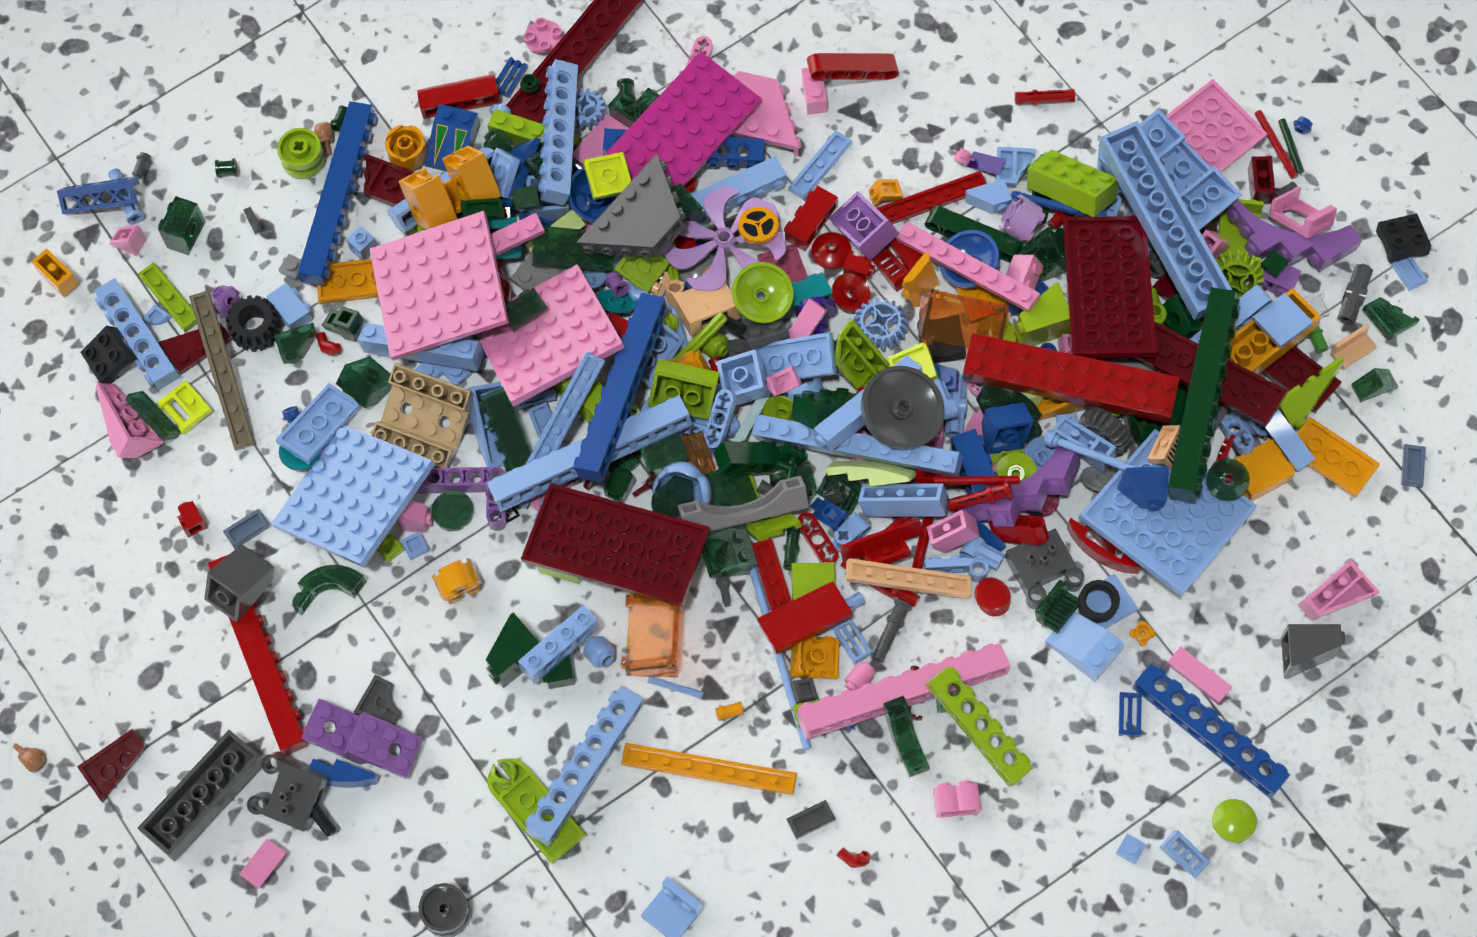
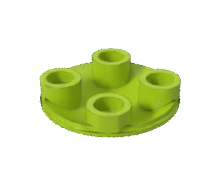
(1234, 820)

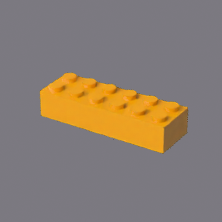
(1257, 351)

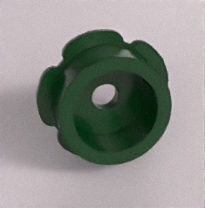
(529, 78)

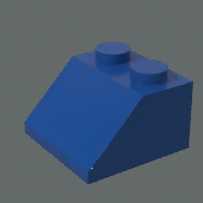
(1006, 428)

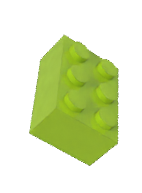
(692, 383)

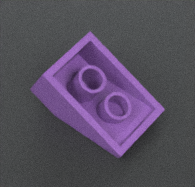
(864, 225)

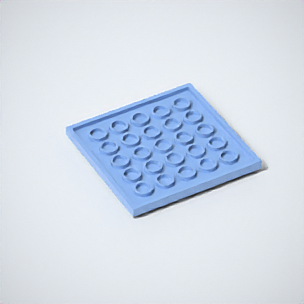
(353, 495)
(1171, 541)

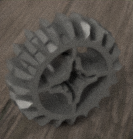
(1107, 427)

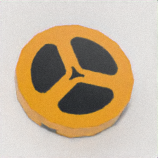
(758, 225)

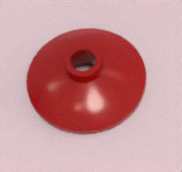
(828, 257)
(853, 285)

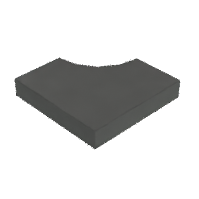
(378, 701)

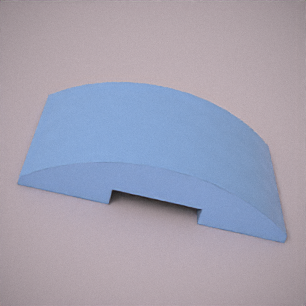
(1200, 187)

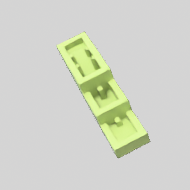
(876, 472)

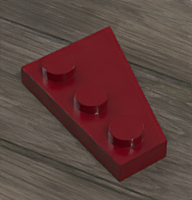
(188, 349)
(111, 763)

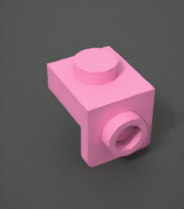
(783, 381)

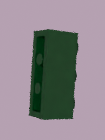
(746, 457)

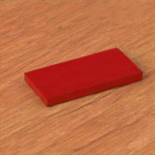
(804, 617)

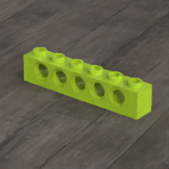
(967, 722)

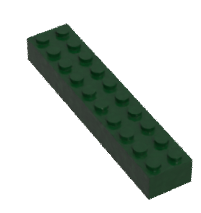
(1203, 395)

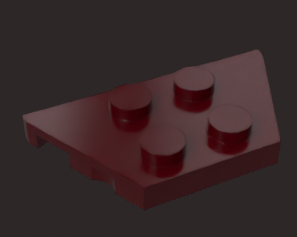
(382, 180)

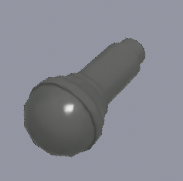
(723, 584)

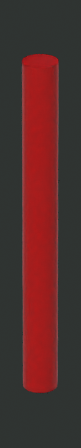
(1276, 144)
(975, 480)

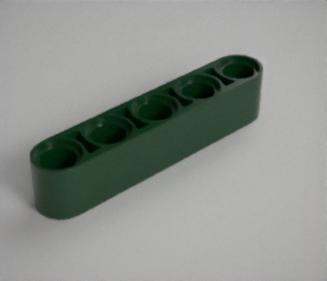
(950, 223)

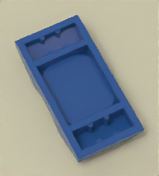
(522, 152)

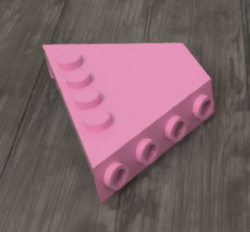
(771, 117)

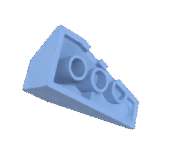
(478, 421)

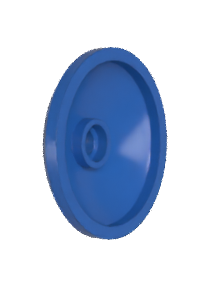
(976, 245)

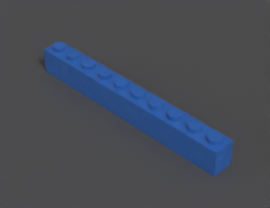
(336, 194)
(620, 388)

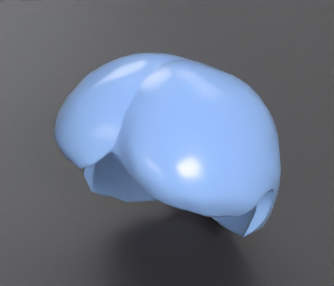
(701, 483)

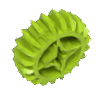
(1247, 267)

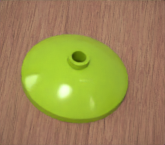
(771, 283)

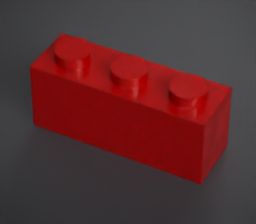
(810, 218)

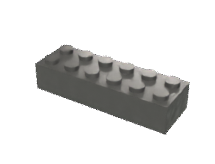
(201, 795)

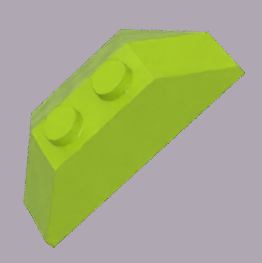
(857, 356)

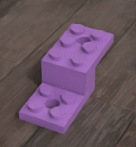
(362, 738)

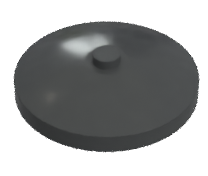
(902, 407)

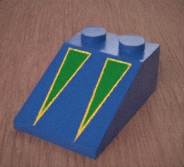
(450, 132)

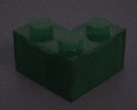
(628, 110)

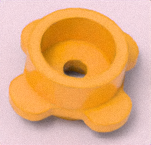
(1142, 627)

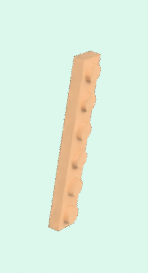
(908, 578)

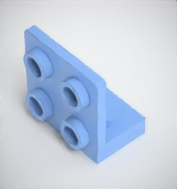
(672, 910)

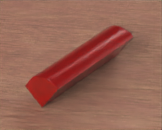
(460, 94)

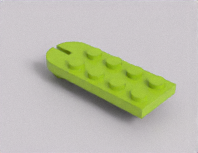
(520, 799)

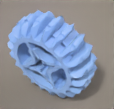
(891, 316)

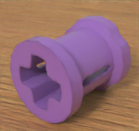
(615, 282)

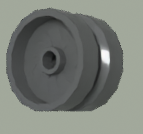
(432, 905)

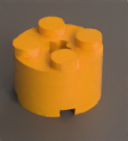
(406, 147)
(457, 580)

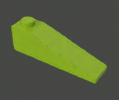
(1301, 401)

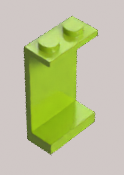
(1230, 231)

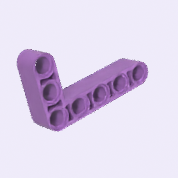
(466, 485)

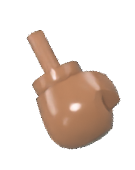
(325, 134)
(30, 757)

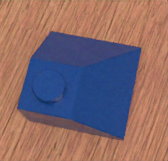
(1145, 486)

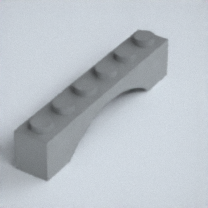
(785, 497)

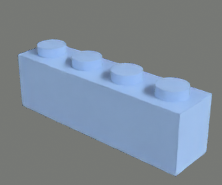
(903, 500)

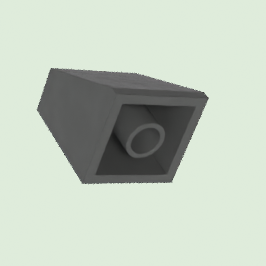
(238, 582)
(1309, 646)

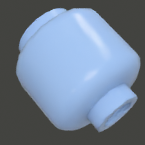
(599, 651)

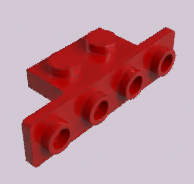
(885, 545)

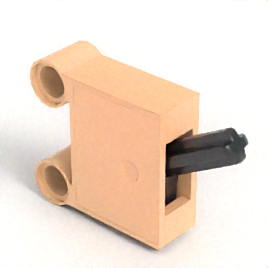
(700, 307)

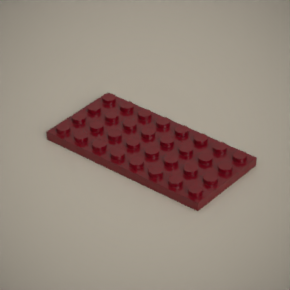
(1109, 287)
(616, 544)

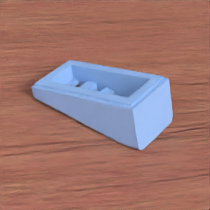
(1189, 848)

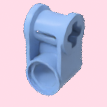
(851, 530)

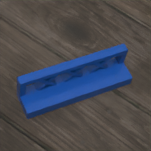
(98, 187)

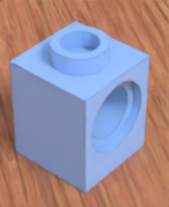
(360, 243)

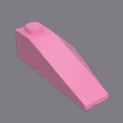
(125, 427)

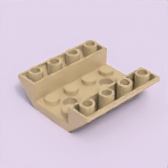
(421, 428)

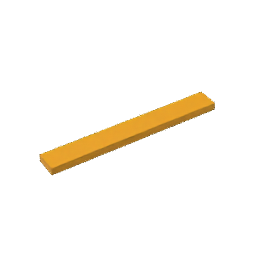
(709, 769)

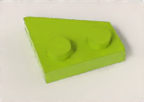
(772, 526)

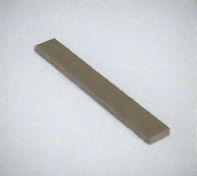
(222, 370)

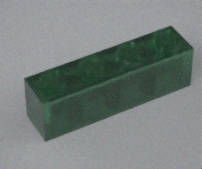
(506, 429)

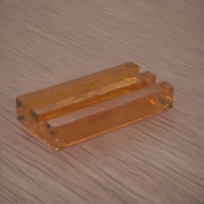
(701, 451)

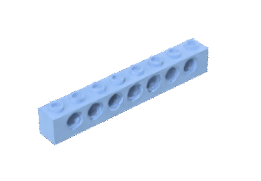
(558, 132)
(547, 830)

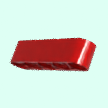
(852, 66)

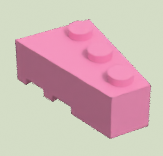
(1339, 591)

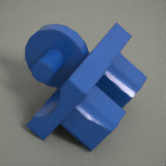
(828, 513)

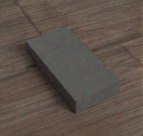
(810, 819)

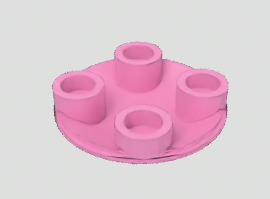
(542, 35)

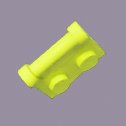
(190, 402)

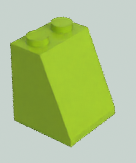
(1046, 320)

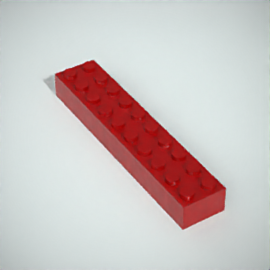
(1070, 378)

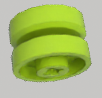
(301, 153)

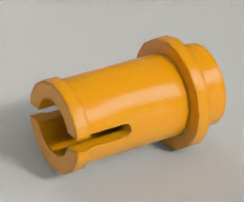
(729, 711)

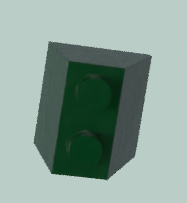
(508, 649)

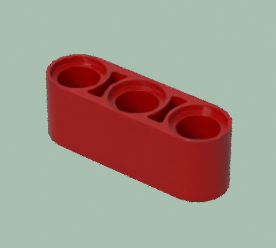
(1027, 530)

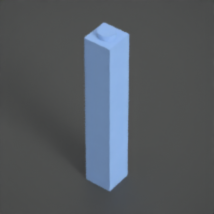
(847, 418)

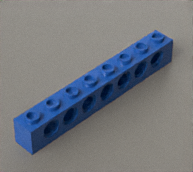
(733, 145)
(1214, 742)

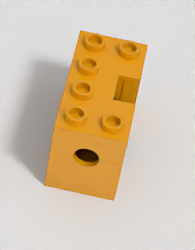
(439, 202)

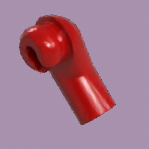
(327, 346)

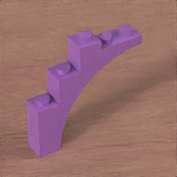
(1263, 238)
(1030, 495)

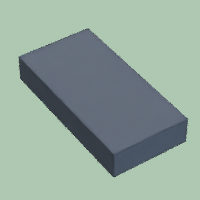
(1413, 465)
(246, 528)

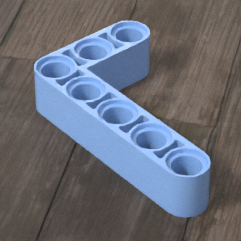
(1250, 304)

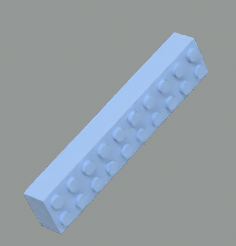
(1163, 216)

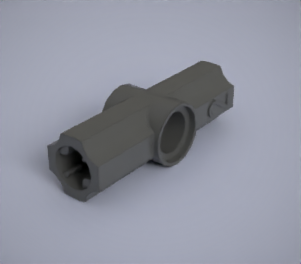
(1355, 294)

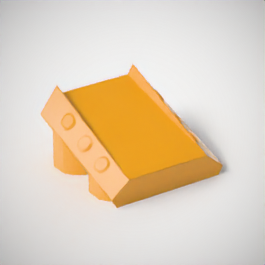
(919, 277)
(815, 658)

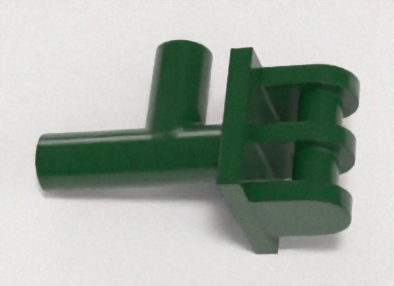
(790, 459)

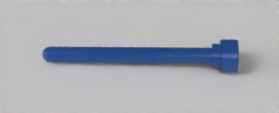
(1055, 205)

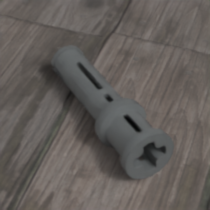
(894, 622)

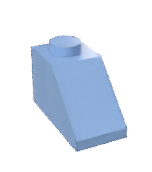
(990, 197)

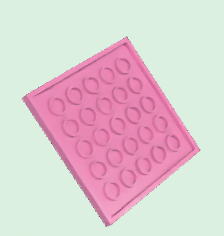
(438, 285)
(554, 341)

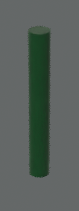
(1291, 146)

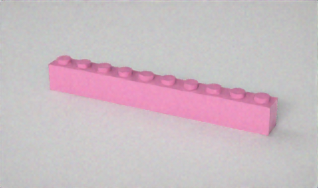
(867, 702)

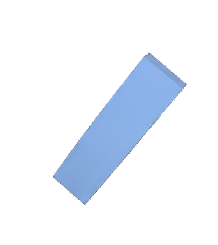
(1289, 441)

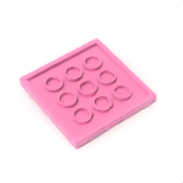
(1216, 126)

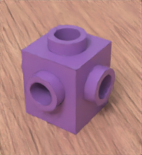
(223, 298)

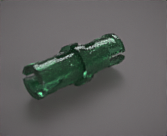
(791, 547)

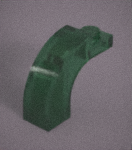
(995, 396)
(327, 578)
(904, 737)

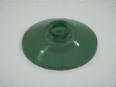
(1223, 490)

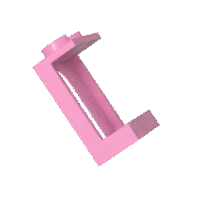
(1315, 219)

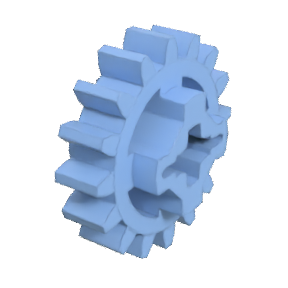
(589, 108)

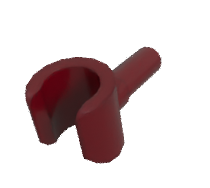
(646, 486)

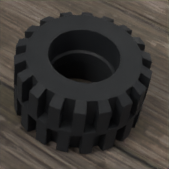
(249, 309)

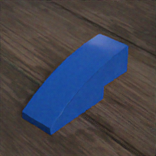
(345, 774)

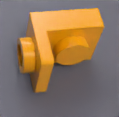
(885, 191)

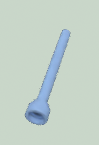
(1052, 440)

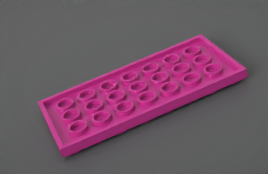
(688, 121)

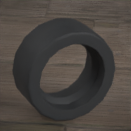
(1103, 586)

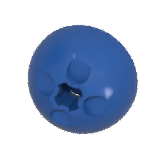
(580, 199)

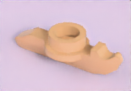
(659, 288)

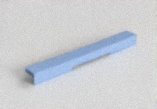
(676, 687)

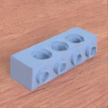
(558, 644)

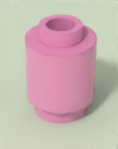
(860, 675)

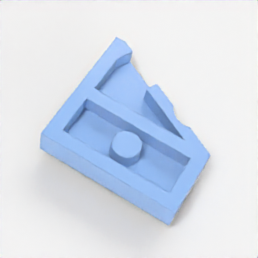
(1015, 163)

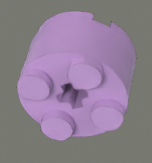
(1021, 218)

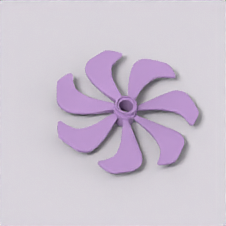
(716, 275)

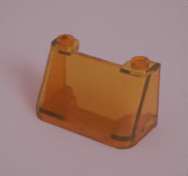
(955, 317)
(651, 638)

